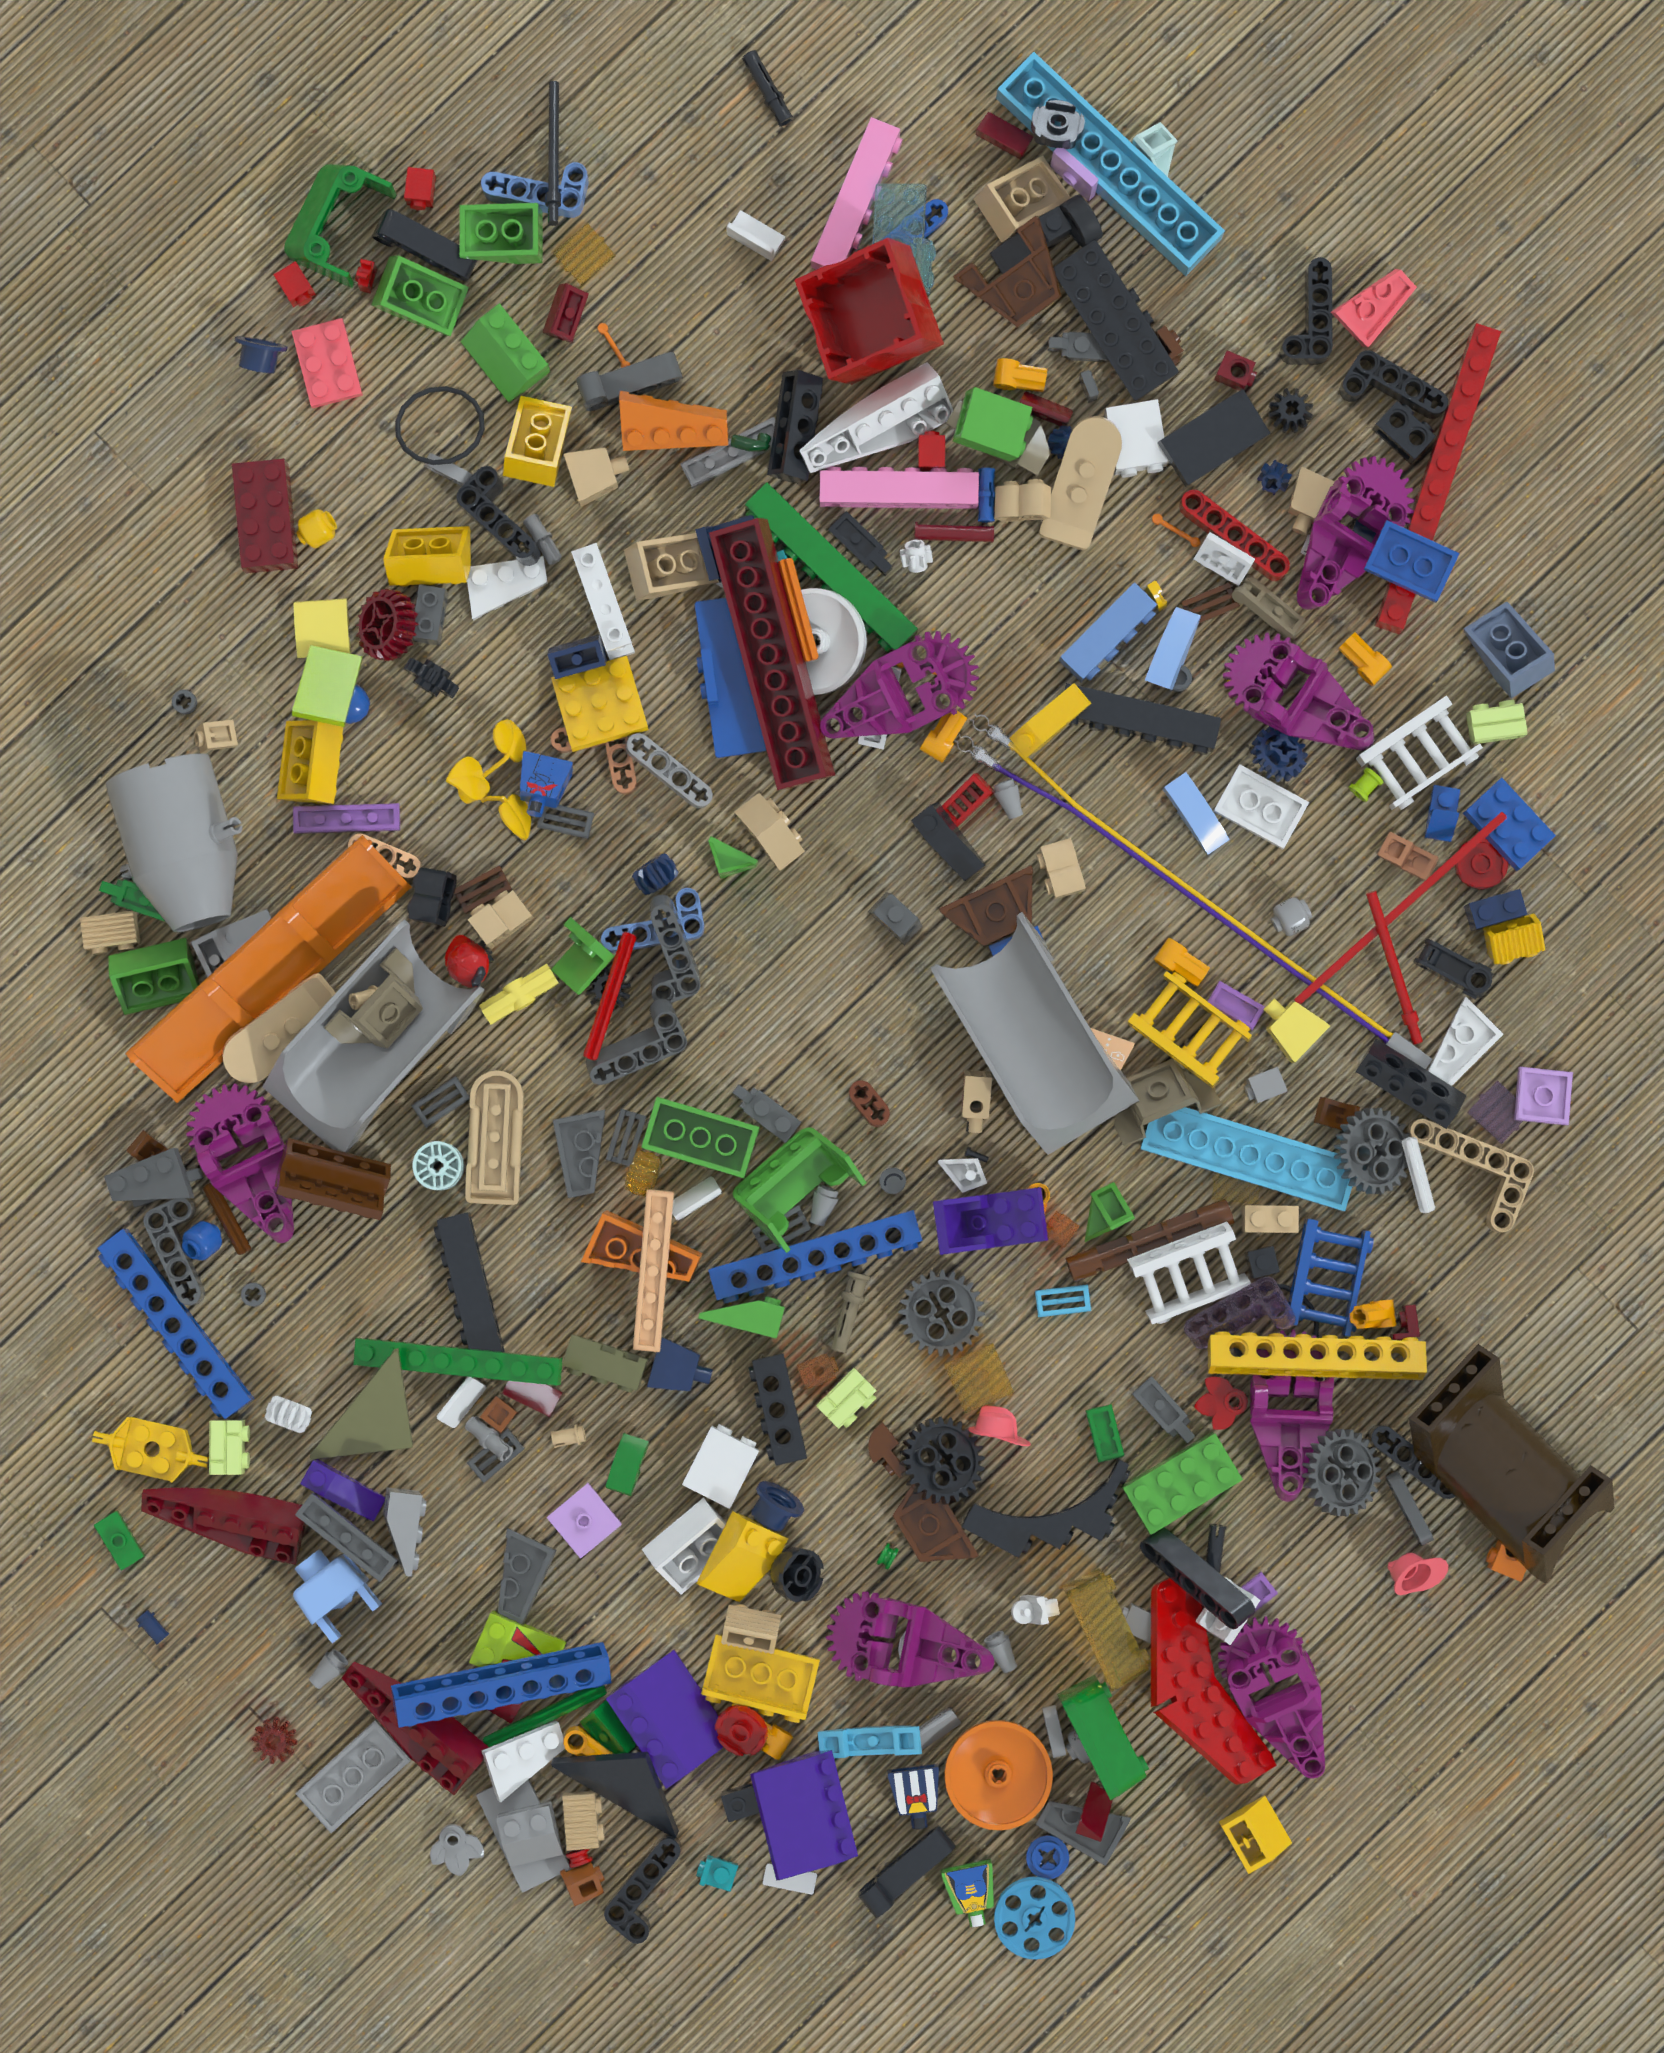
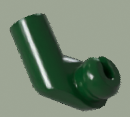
(751, 445)

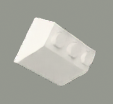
(686, 1545)

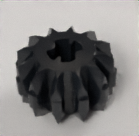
(1300, 415)
(599, 989)

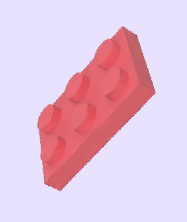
(327, 363)

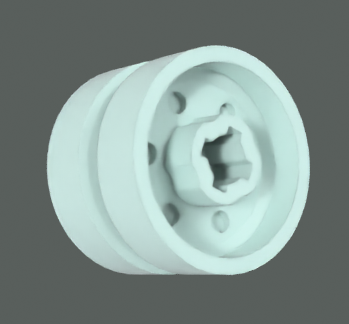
(428, 1156)

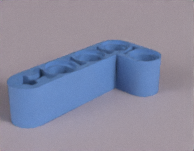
(535, 188)
(685, 915)

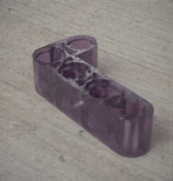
(1236, 1316)

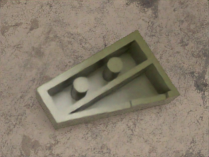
(605, 1363)

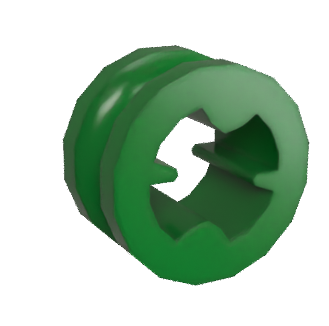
(887, 1556)

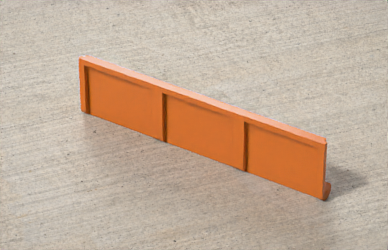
(268, 966)

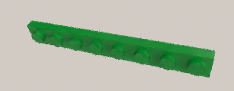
(461, 1361)

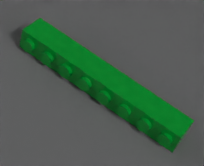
(831, 568)

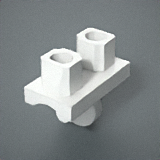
(1034, 1609)

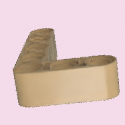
(1481, 1161)

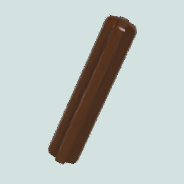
(227, 1219)

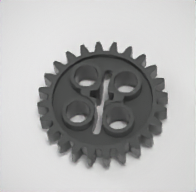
(1372, 1151)
(920, 1324)
(1341, 1472)

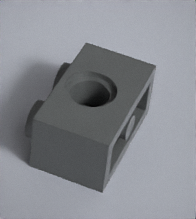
(431, 612)

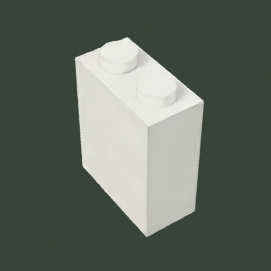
(1140, 431)
(721, 1465)

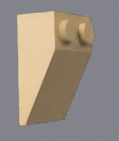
(1020, 197)
(666, 566)

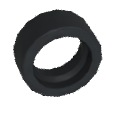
(1082, 220)

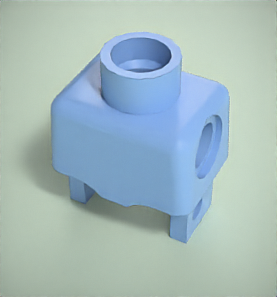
(330, 1587)

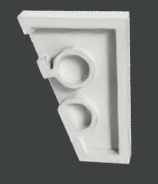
(1463, 1043)

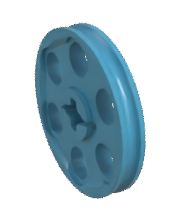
(1036, 1930)

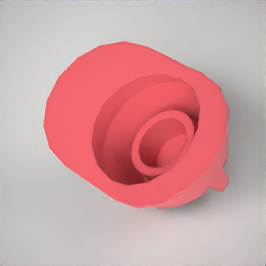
(998, 1423)
(1416, 1574)

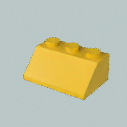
(428, 556)
(310, 762)

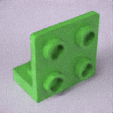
(582, 960)

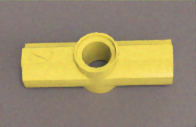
(518, 994)

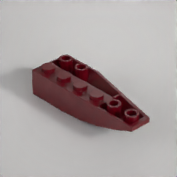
(232, 1518)
(438, 1747)

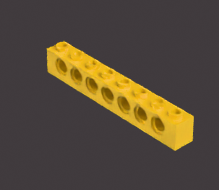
(1277, 1364)

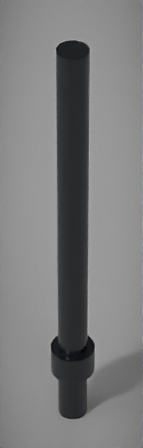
(553, 197)

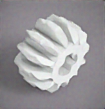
(288, 1414)

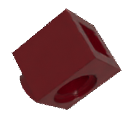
(1233, 360)

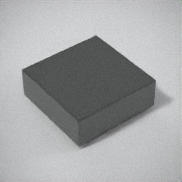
(1089, 386)

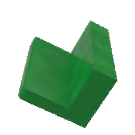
(608, 1729)

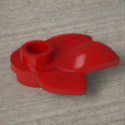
(1217, 1402)

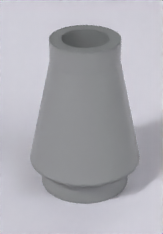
(1008, 796)
(823, 1203)
(1001, 1649)
(330, 1667)

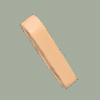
(406, 857)

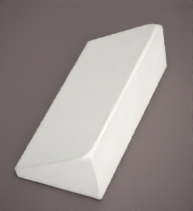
(695, 1198)
(461, 1401)

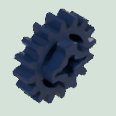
(1278, 754)

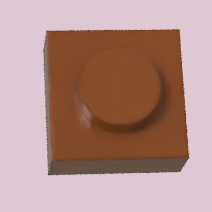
(498, 1414)

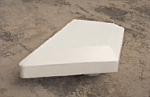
(964, 1173)

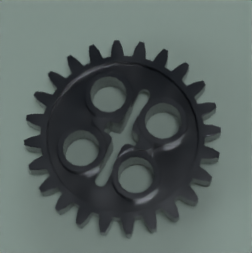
(923, 1473)

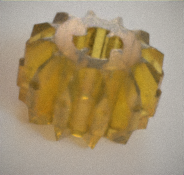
(643, 1173)

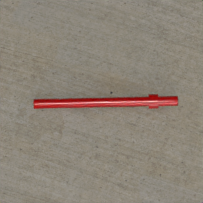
(1409, 1015)

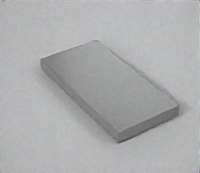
(353, 1776)
(527, 1874)

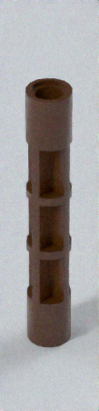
(1119, 1250)

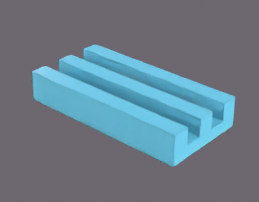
(1039, 1303)

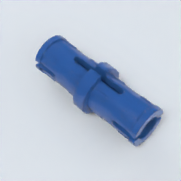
(986, 495)

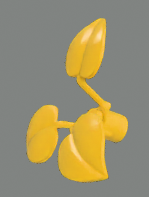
(472, 785)

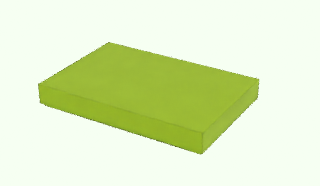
(327, 686)

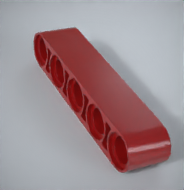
(1228, 523)

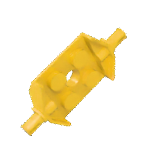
(129, 1449)

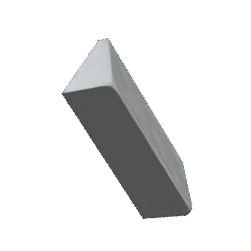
(938, 1726)

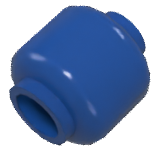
(201, 1240)

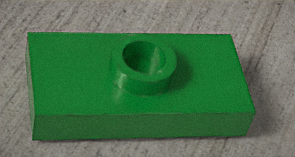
(1104, 1433)
(119, 1540)

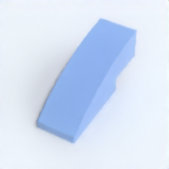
(1173, 648)
(1196, 813)

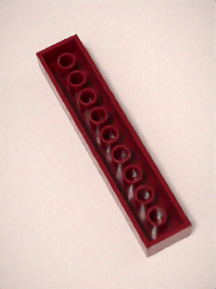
(771, 654)

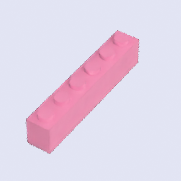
(857, 194)
(899, 488)

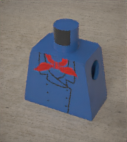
(543, 781)

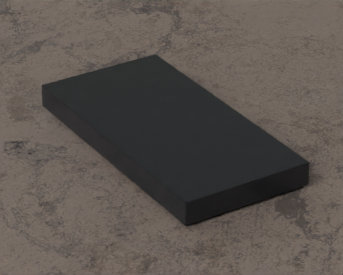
(1214, 437)

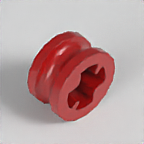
(578, 1857)

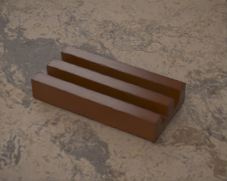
(1226, 587)
(462, 899)

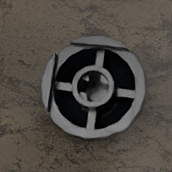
(797, 1574)

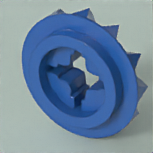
(1047, 1869)

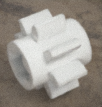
(916, 556)

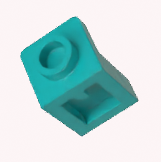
(717, 1873)

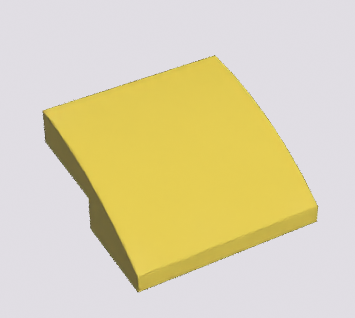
(321, 625)

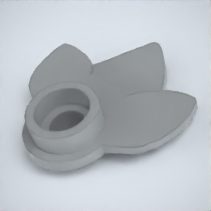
(456, 1853)

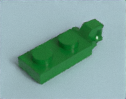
(130, 897)

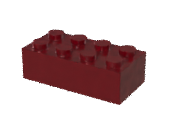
(265, 516)

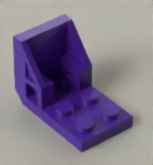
(990, 1221)

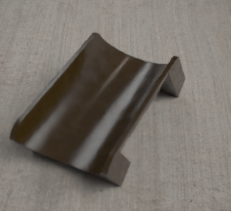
(1504, 1465)

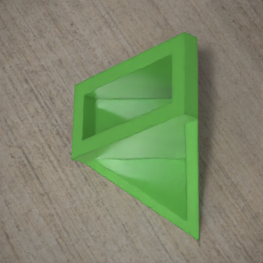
(730, 860)
(1106, 1211)

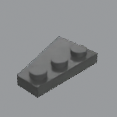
(579, 1150)

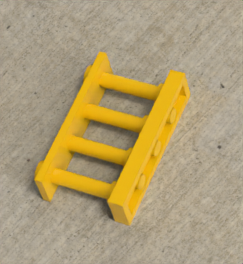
(1186, 1055)

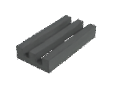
(587, 825)
(460, 1089)
(632, 1116)
(801, 1218)
(513, 1441)

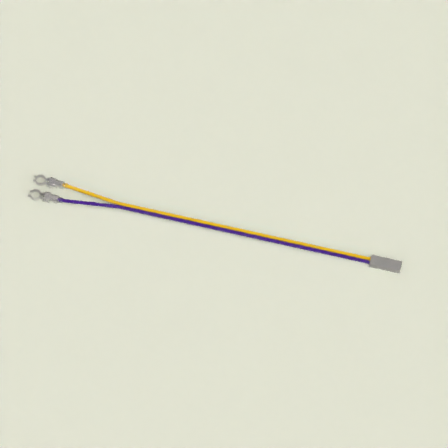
(997, 734)

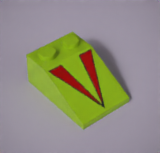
(508, 1641)

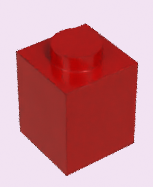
(420, 188)
(295, 285)
(931, 451)

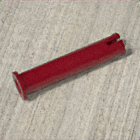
(954, 533)

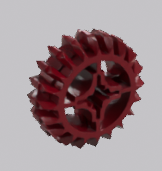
(387, 625)

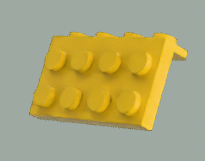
(761, 1680)

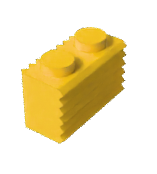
(1514, 939)

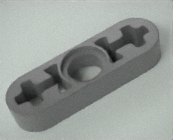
(1409, 1508)

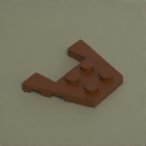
(1024, 287)

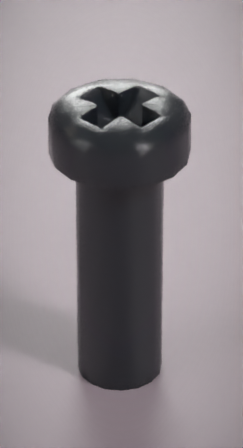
(974, 1154)

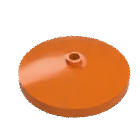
(1002, 1800)

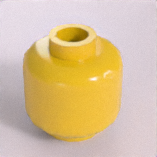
(316, 528)

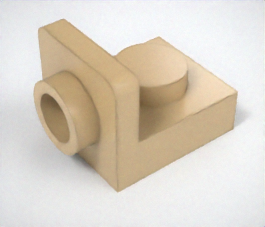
(215, 736)

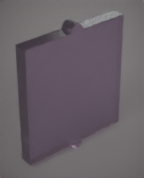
(1496, 1112)

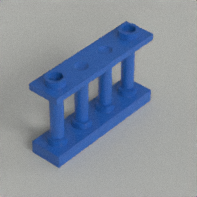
(1306, 1259)

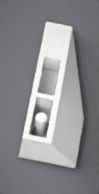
(882, 420)

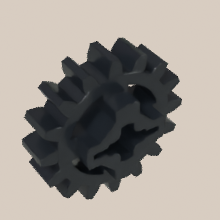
(431, 677)

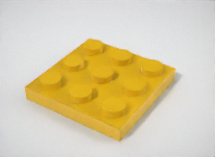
(600, 704)

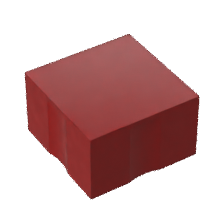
(869, 311)

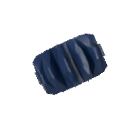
(655, 874)

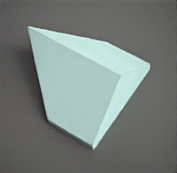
(1157, 146)

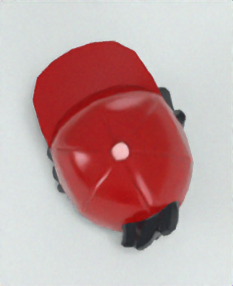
(468, 961)

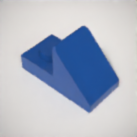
(1442, 813)

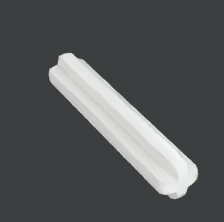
(1418, 1174)

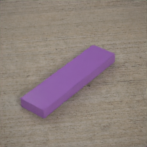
(346, 818)

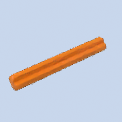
(798, 609)

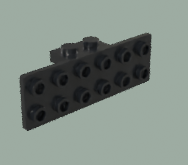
(1116, 320)

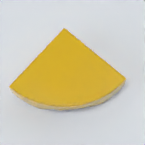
(1154, 592)

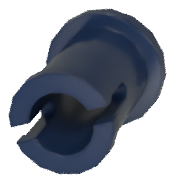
(152, 1626)

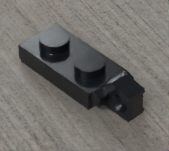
(860, 543)

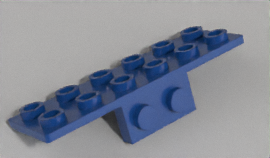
(726, 684)

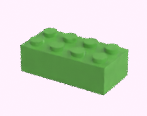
(700, 1137)
(1181, 1483)

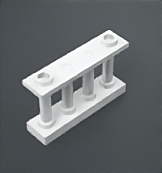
(603, 601)
(1417, 727)
(1171, 1255)

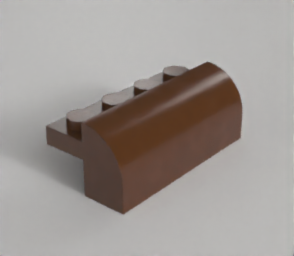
(332, 1179)

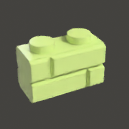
(1496, 723)
(847, 1398)
(227, 1447)

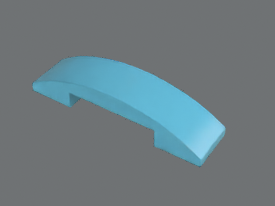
(871, 1741)

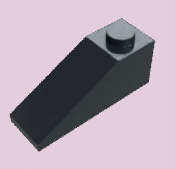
(1011, 252)
(948, 841)

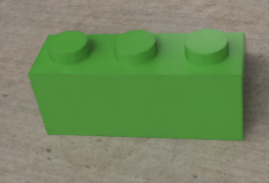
(505, 353)
(153, 975)

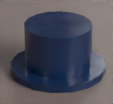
(259, 354)
(775, 1506)

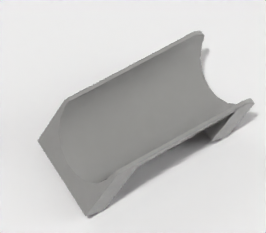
(1036, 1040)
(342, 1085)

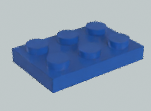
(1411, 561)
(1517, 836)

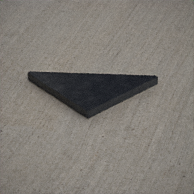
(626, 1781)

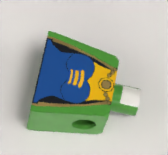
(970, 1889)

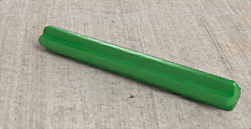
(545, 1715)

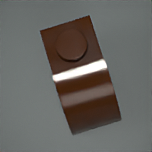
(881, 1445)

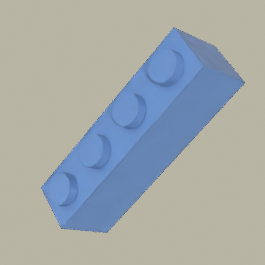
(1108, 632)

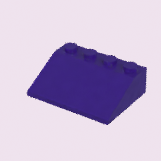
(668, 1718)
(804, 1814)

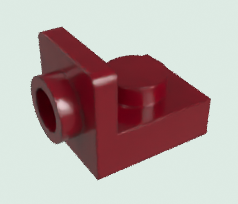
(1409, 1320)

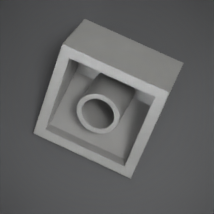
(529, 1834)

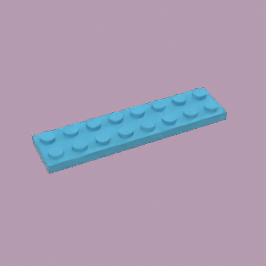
(1249, 1156)

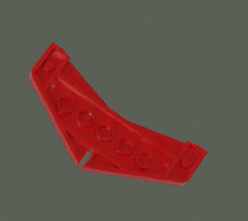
(1199, 1704)

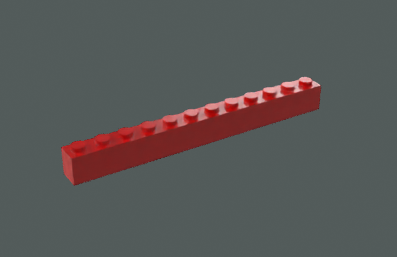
(1443, 461)

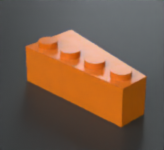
(669, 424)
(619, 1245)

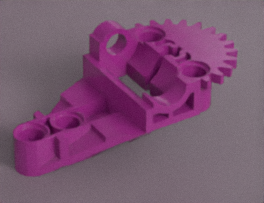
(1340, 549)
(883, 700)
(1314, 708)
(252, 1181)
(1289, 1431)
(925, 1649)
(1289, 1712)

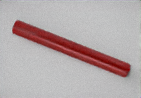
(609, 996)

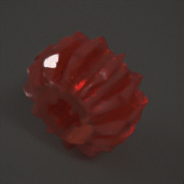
(266, 1734)

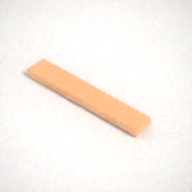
(653, 1270)

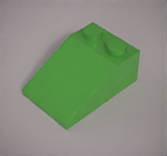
(502, 233)
(419, 295)
(754, 1316)

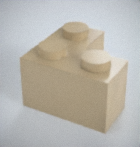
(771, 830)
(501, 919)

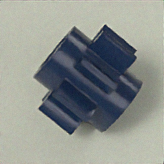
(1058, 440)
(1274, 477)

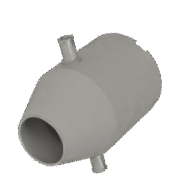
(177, 839)

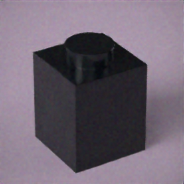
(1262, 1262)

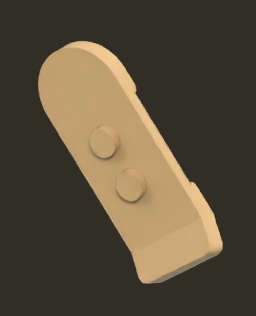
(1082, 482)
(256, 1047)
(495, 1140)

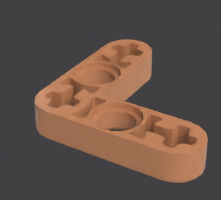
(630, 774)

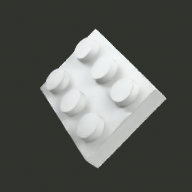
(1261, 806)

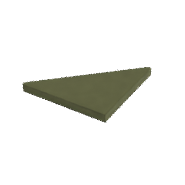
(374, 1419)

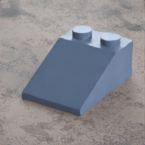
(1510, 649)

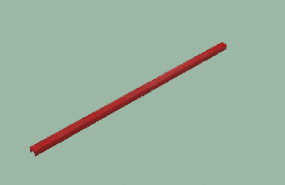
(1401, 907)

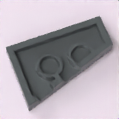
(151, 1179)
(524, 1571)
(1062, 1822)

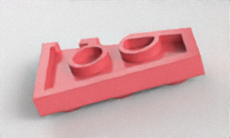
(1374, 307)

